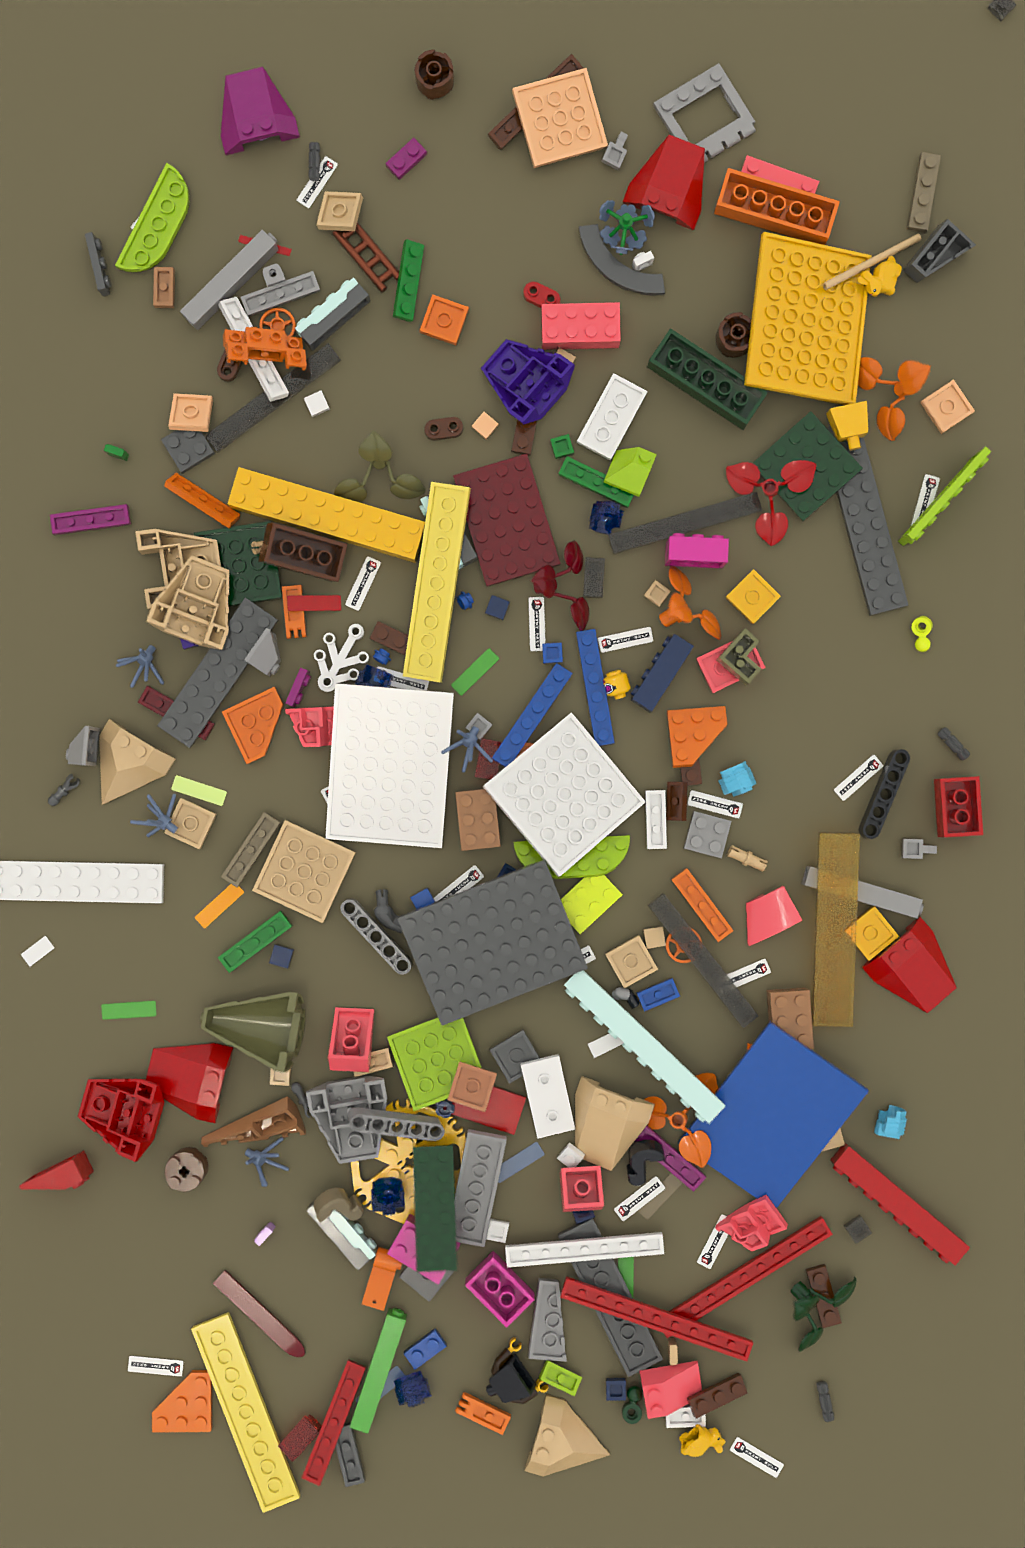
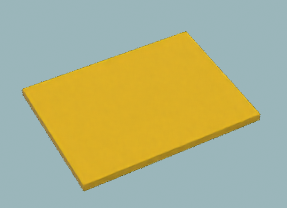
(800, 334)

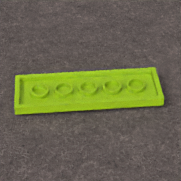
(942, 500)

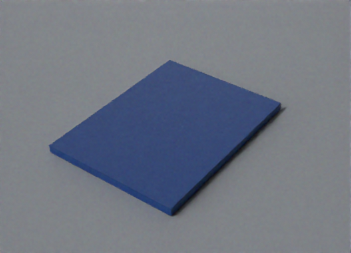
(777, 1114)

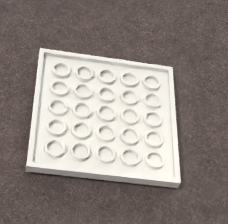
(564, 794)

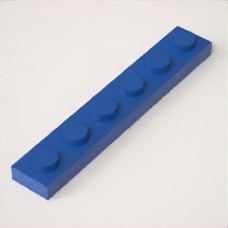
(594, 687)
(532, 715)

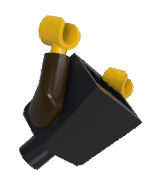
(511, 1379)

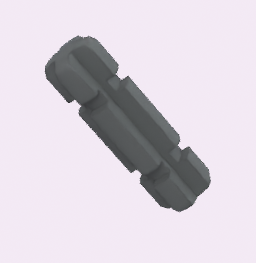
(314, 161)
(953, 743)
(825, 1401)

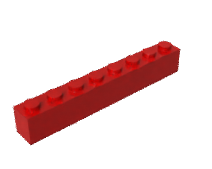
(900, 1204)

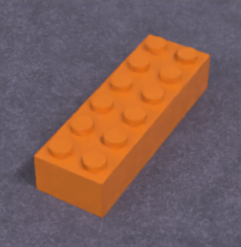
(776, 207)

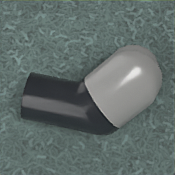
(625, 994)

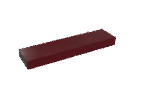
(160, 704)

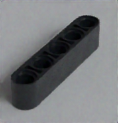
(876, 799)

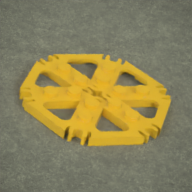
(393, 1153)

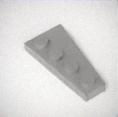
(547, 1334)

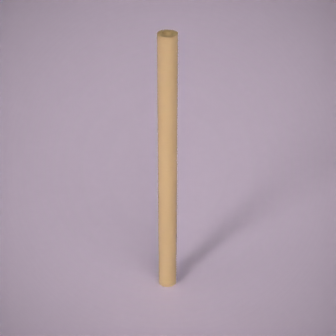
(871, 262)

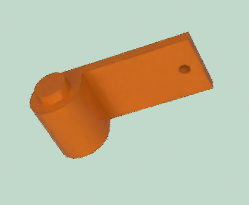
(380, 1279)

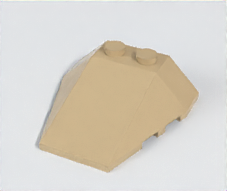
(194, 604)
(607, 1122)

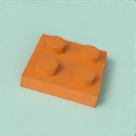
(444, 319)

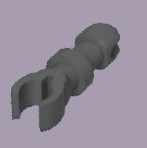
(62, 791)
(297, 1089)

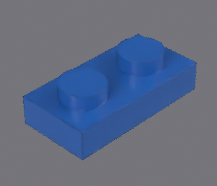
(658, 994)
(425, 1348)

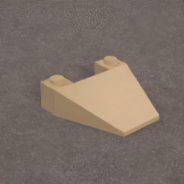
(174, 553)

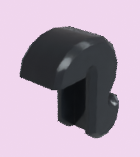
(638, 1155)

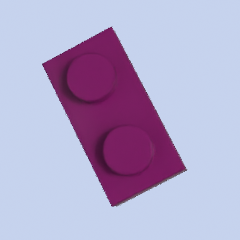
(406, 158)
(295, 695)

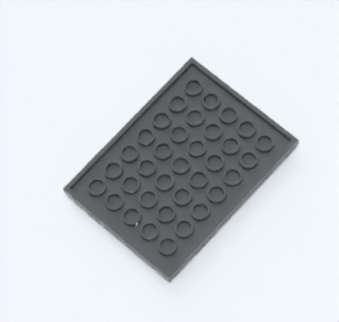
(492, 942)

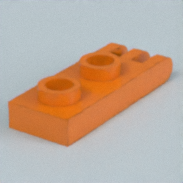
(293, 619)
(483, 1413)

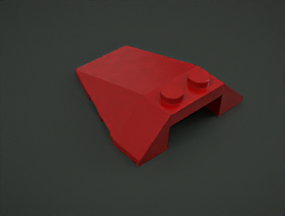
(671, 182)
(913, 968)
(191, 1077)
(123, 1113)

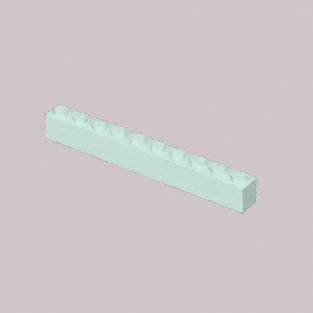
(647, 1047)

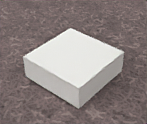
(316, 403)
(497, 1230)

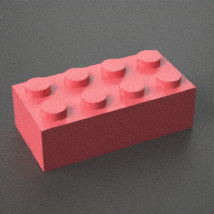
(580, 326)

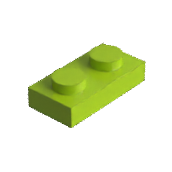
(560, 1378)

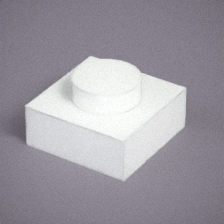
(642, 260)
(570, 1156)

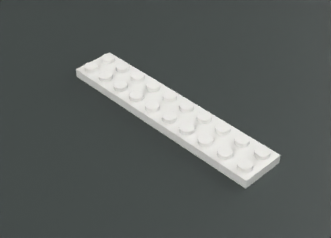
(81, 882)

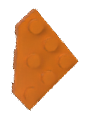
(254, 723)
(693, 732)
(187, 1406)

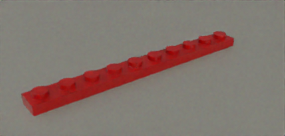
(754, 1270)
(656, 1318)

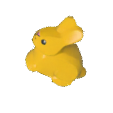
(883, 278)
(699, 1440)

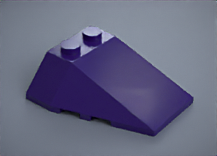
(527, 379)

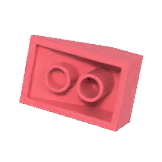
(351, 1040)
(668, 1387)

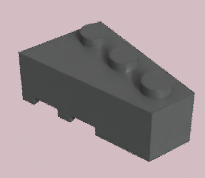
(939, 249)

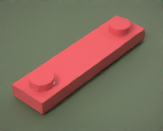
(780, 175)

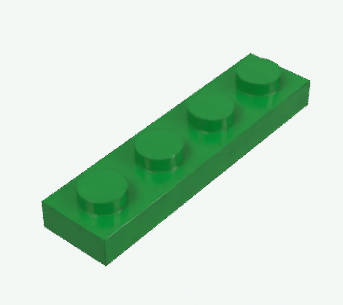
(408, 280)
(593, 481)
(255, 941)

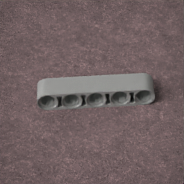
(380, 945)
(388, 1118)

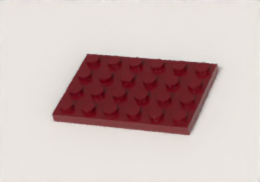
(507, 520)

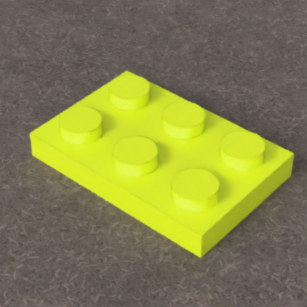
(589, 901)

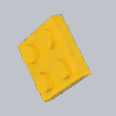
(753, 596)
(873, 933)

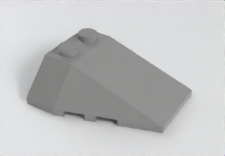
(330, 1106)

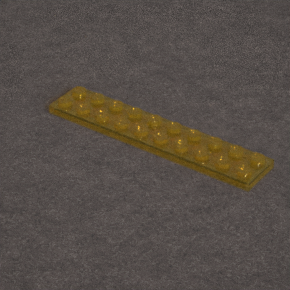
(835, 929)

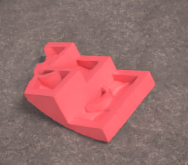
(313, 725)
(770, 915)
(753, 1223)

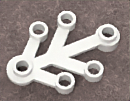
(339, 660)

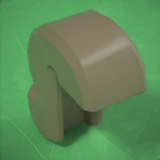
(337, 1200)

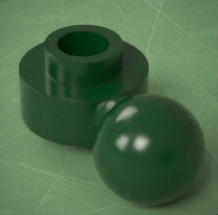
(634, 1394)

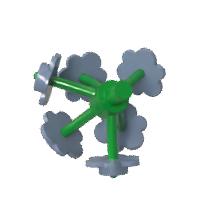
(626, 218)

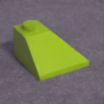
(630, 469)

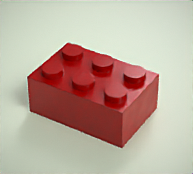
(958, 807)

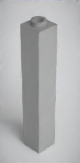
(230, 279)
(876, 896)

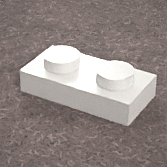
(684, 1418)

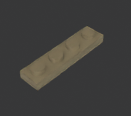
(923, 192)
(251, 849)

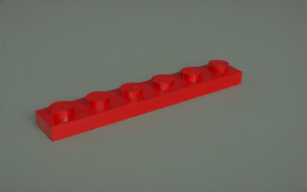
(334, 1422)

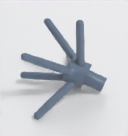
(143, 659)
(469, 741)
(163, 822)
(259, 1158)

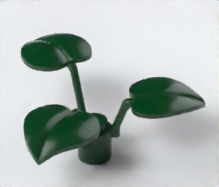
(807, 1301)

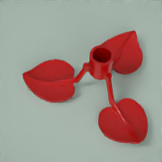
(797, 476)

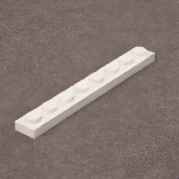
(584, 1249)

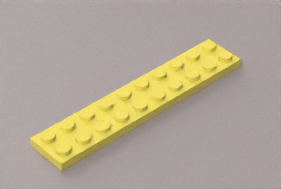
(436, 581)
(245, 1412)

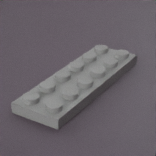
(477, 1185)

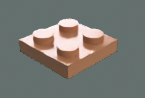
(472, 1086)

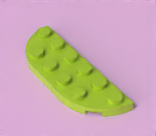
(157, 223)
(597, 862)

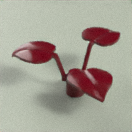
(545, 583)

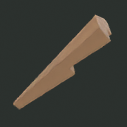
(275, 1119)

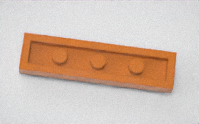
(202, 500)
(702, 905)

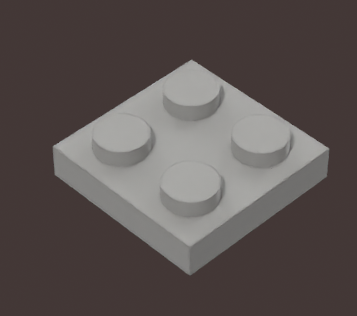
(707, 834)

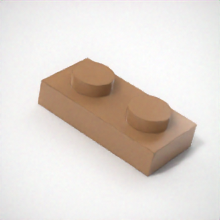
(164, 287)

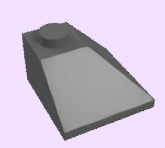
(265, 654)
(84, 747)

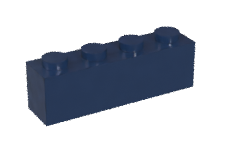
(662, 672)

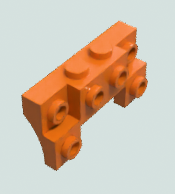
(264, 345)

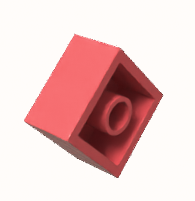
(581, 1188)

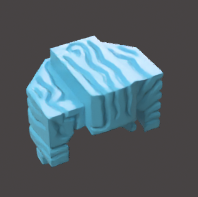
(737, 779)
(891, 1122)

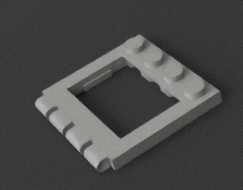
(697, 88)

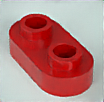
(541, 295)

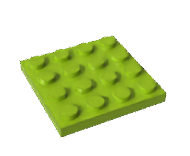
(430, 1057)

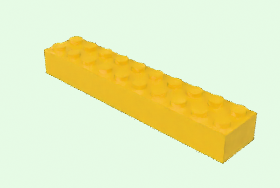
(326, 514)

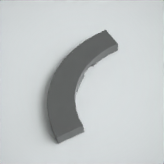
(614, 270)

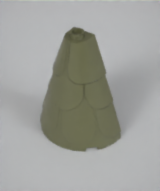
(260, 1027)

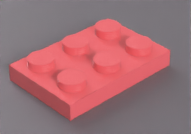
(718, 676)

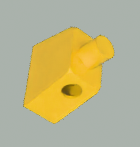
(849, 423)

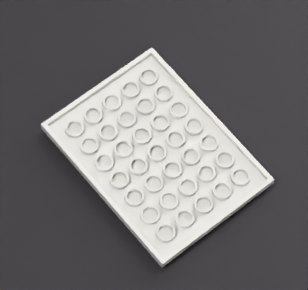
(389, 765)

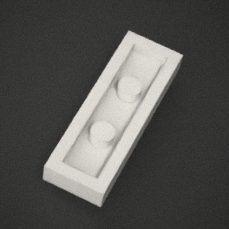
(656, 819)

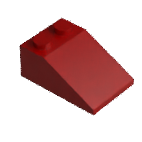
(67, 1173)

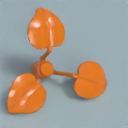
(911, 377)
(679, 610)
(695, 1146)

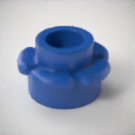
(465, 600)
(382, 656)

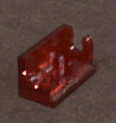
(485, 768)
(300, 1437)

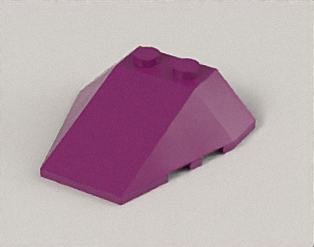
(254, 111)

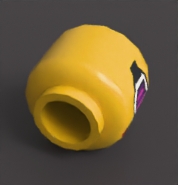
(616, 684)

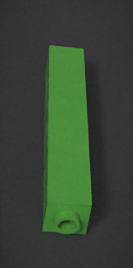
(378, 1370)

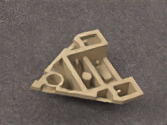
(128, 762)
(562, 1440)

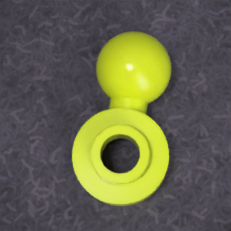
(922, 643)

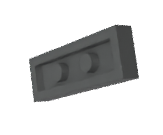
(98, 264)
(349, 1457)

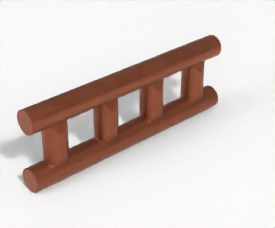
(366, 266)

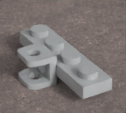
(279, 290)

